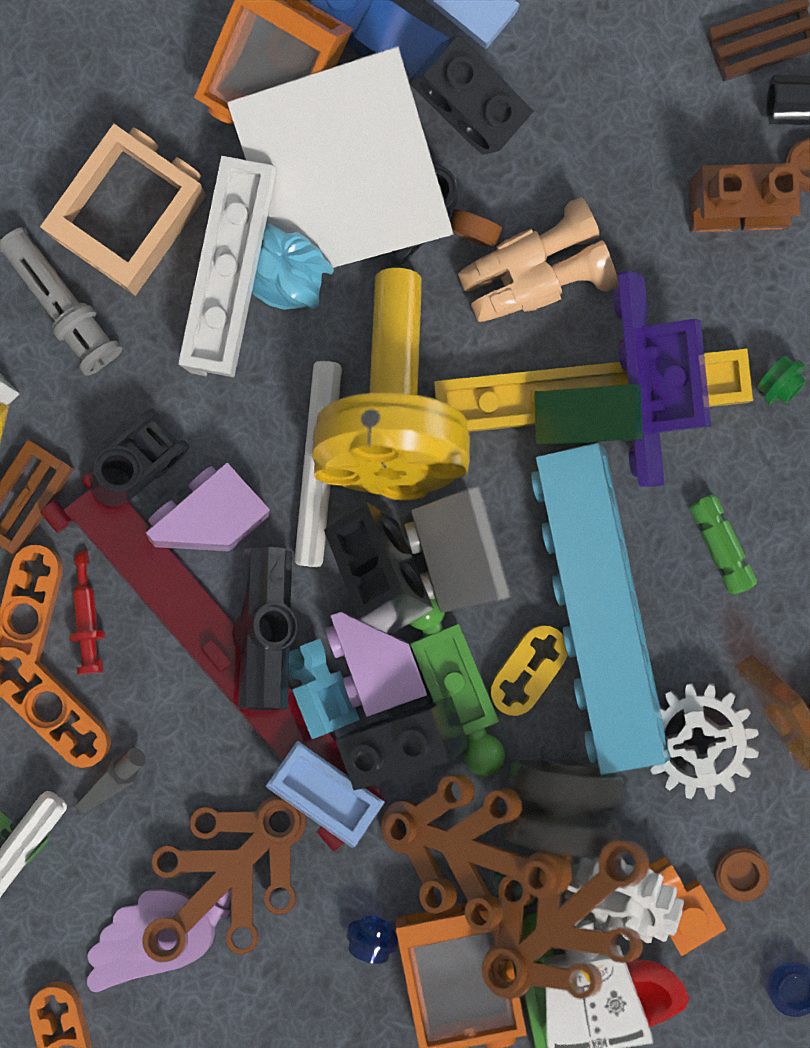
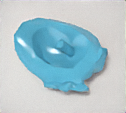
(289, 270)

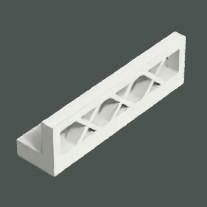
(227, 267)

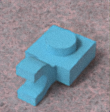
(322, 694)

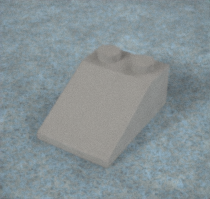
(457, 551)

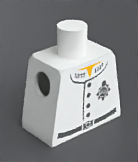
(602, 1021)

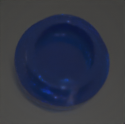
(371, 939)
(790, 989)

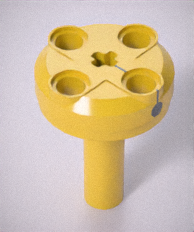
(392, 436)

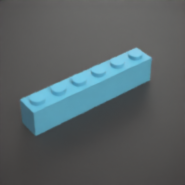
(601, 610)

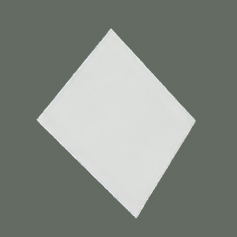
(346, 159)

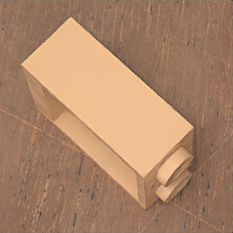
(142, 148)

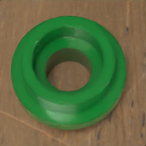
(783, 381)

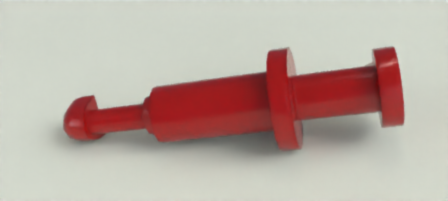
(86, 620)

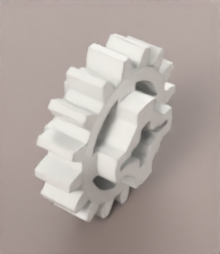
(705, 764)
(646, 907)

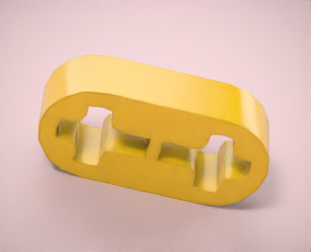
(539, 677)

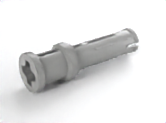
(72, 320)

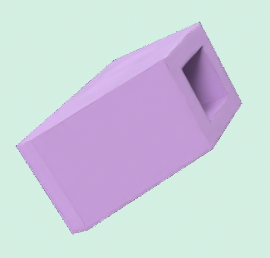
(212, 517)
(379, 665)

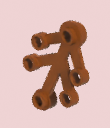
(464, 850)
(232, 871)
(557, 930)

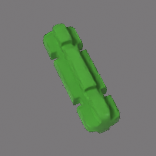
(723, 544)

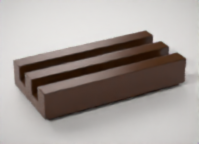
(722, 52)

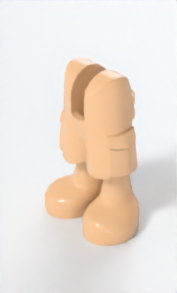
(528, 276)

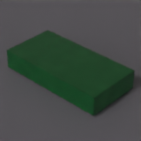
(588, 415)

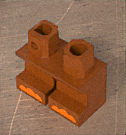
(756, 193)

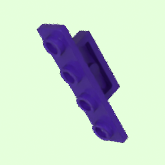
(671, 373)

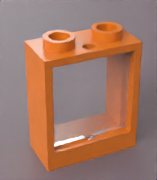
(267, 47)
(446, 982)

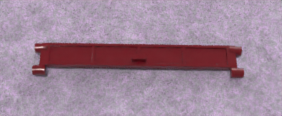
(189, 617)

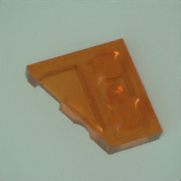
(782, 708)

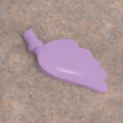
(121, 952)

